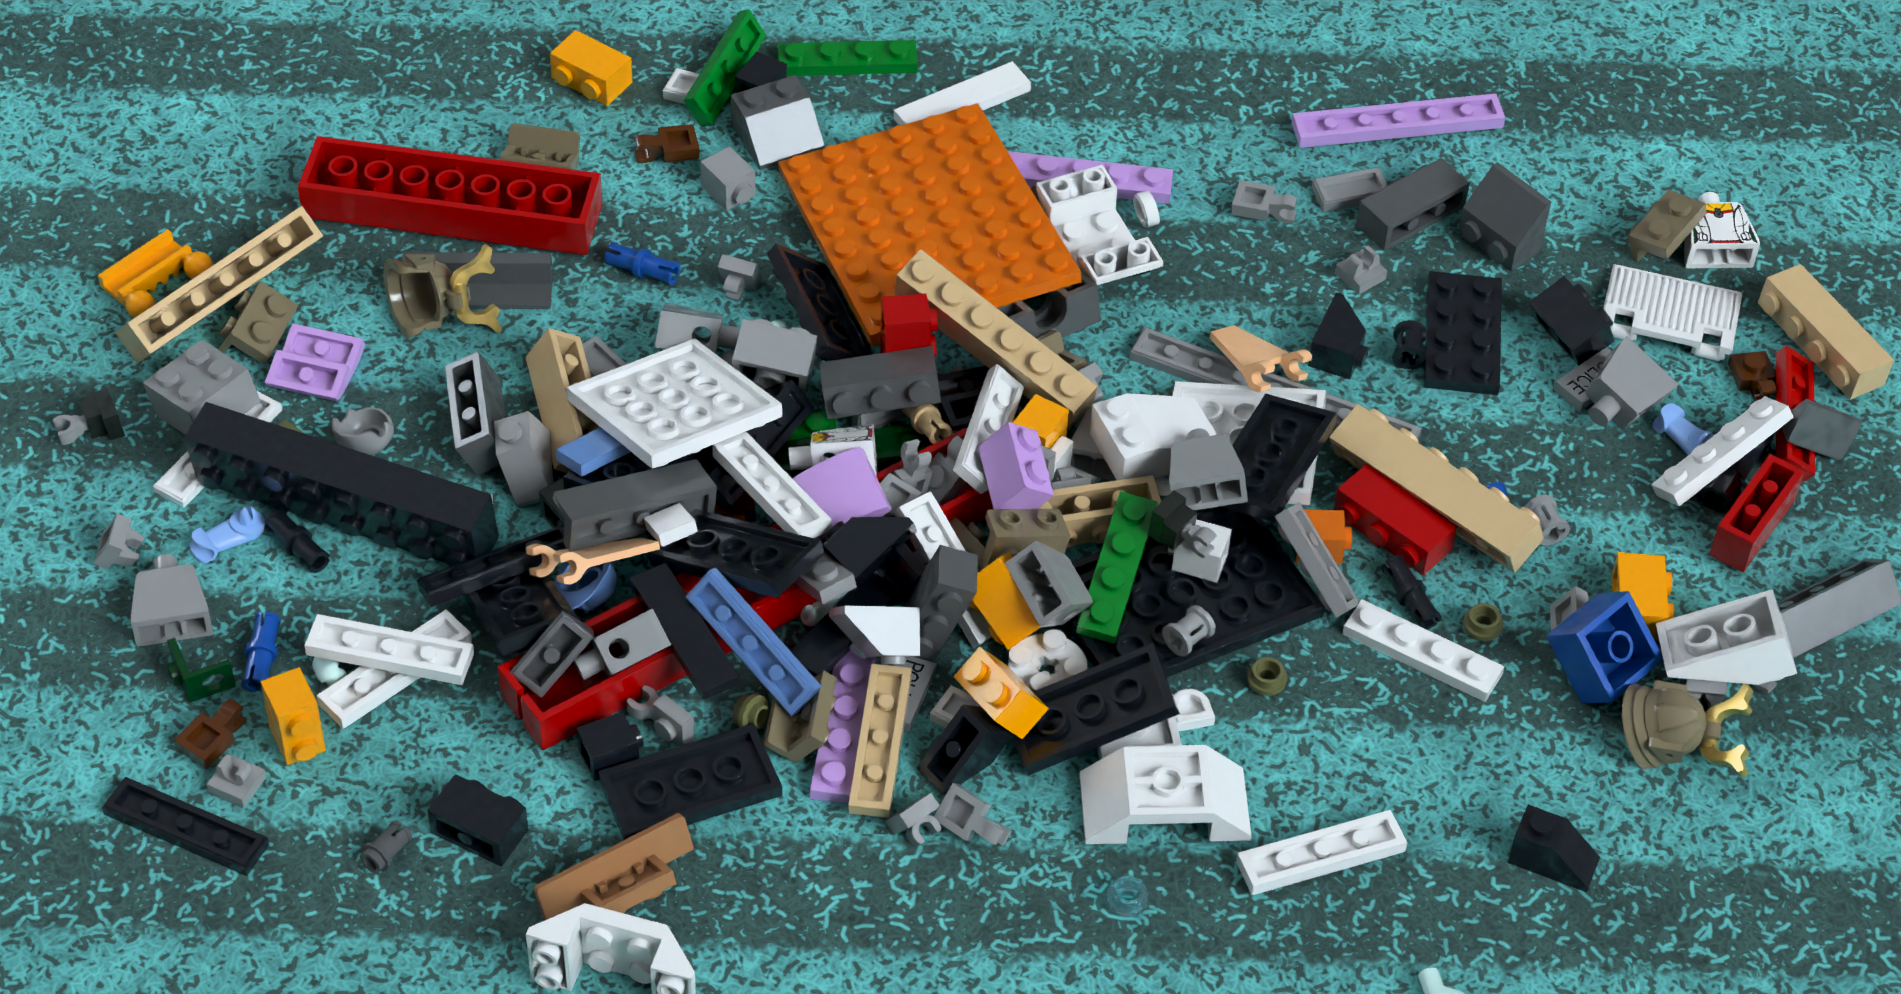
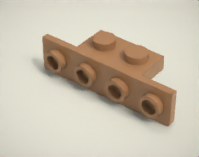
(621, 874)

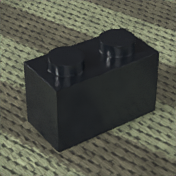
(1572, 320)
(478, 819)

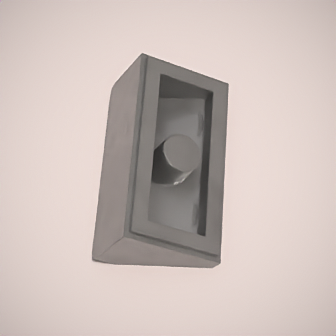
(1821, 429)
(552, 653)

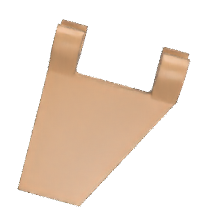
(1257, 356)
(587, 557)

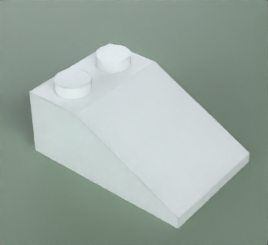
(1139, 431)
(1729, 642)

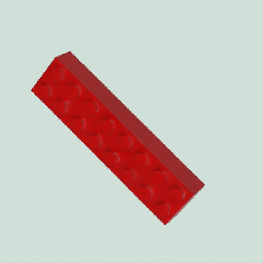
(451, 195)

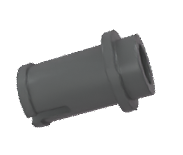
(377, 855)

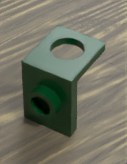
(192, 681)

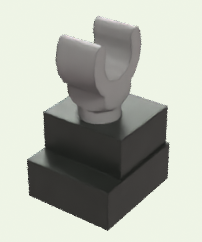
(98, 417)
(1175, 522)

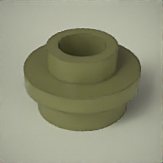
(1484, 614)
(1268, 668)
(751, 710)

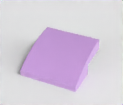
(315, 362)
(844, 487)

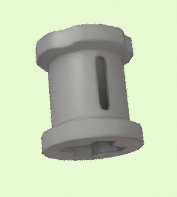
(1549, 519)
(1189, 630)

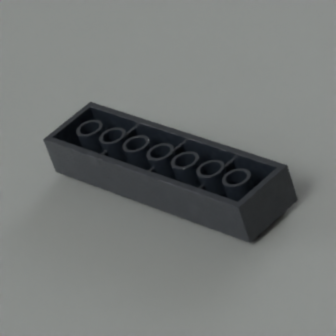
(340, 487)

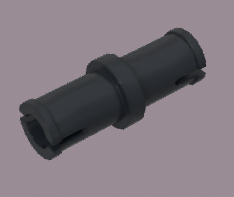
(296, 540)
(1411, 592)

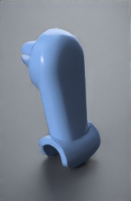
(1679, 429)
(241, 528)

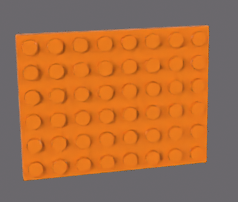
(932, 189)

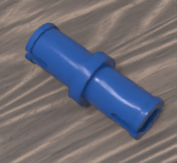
(642, 263)
(260, 650)

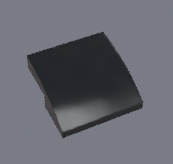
(960, 394)

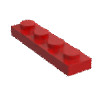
(1793, 386)

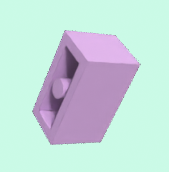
(1015, 468)

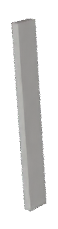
(1205, 366)

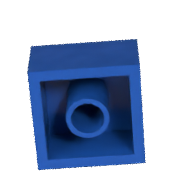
(1605, 647)

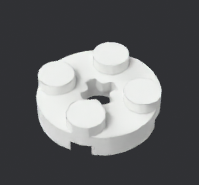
(1043, 649)

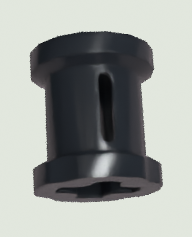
(1409, 344)

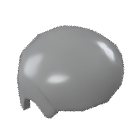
(364, 430)

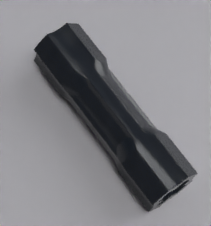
(1726, 487)

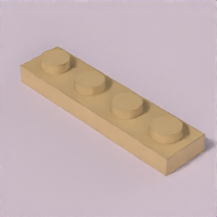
(880, 741)

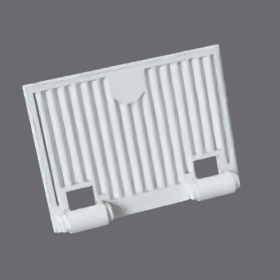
(1673, 310)

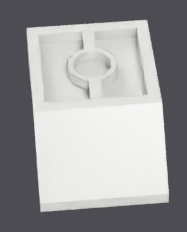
(1090, 227)
(1163, 788)
(607, 944)

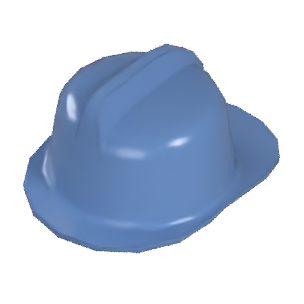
(591, 589)

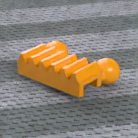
(148, 266)

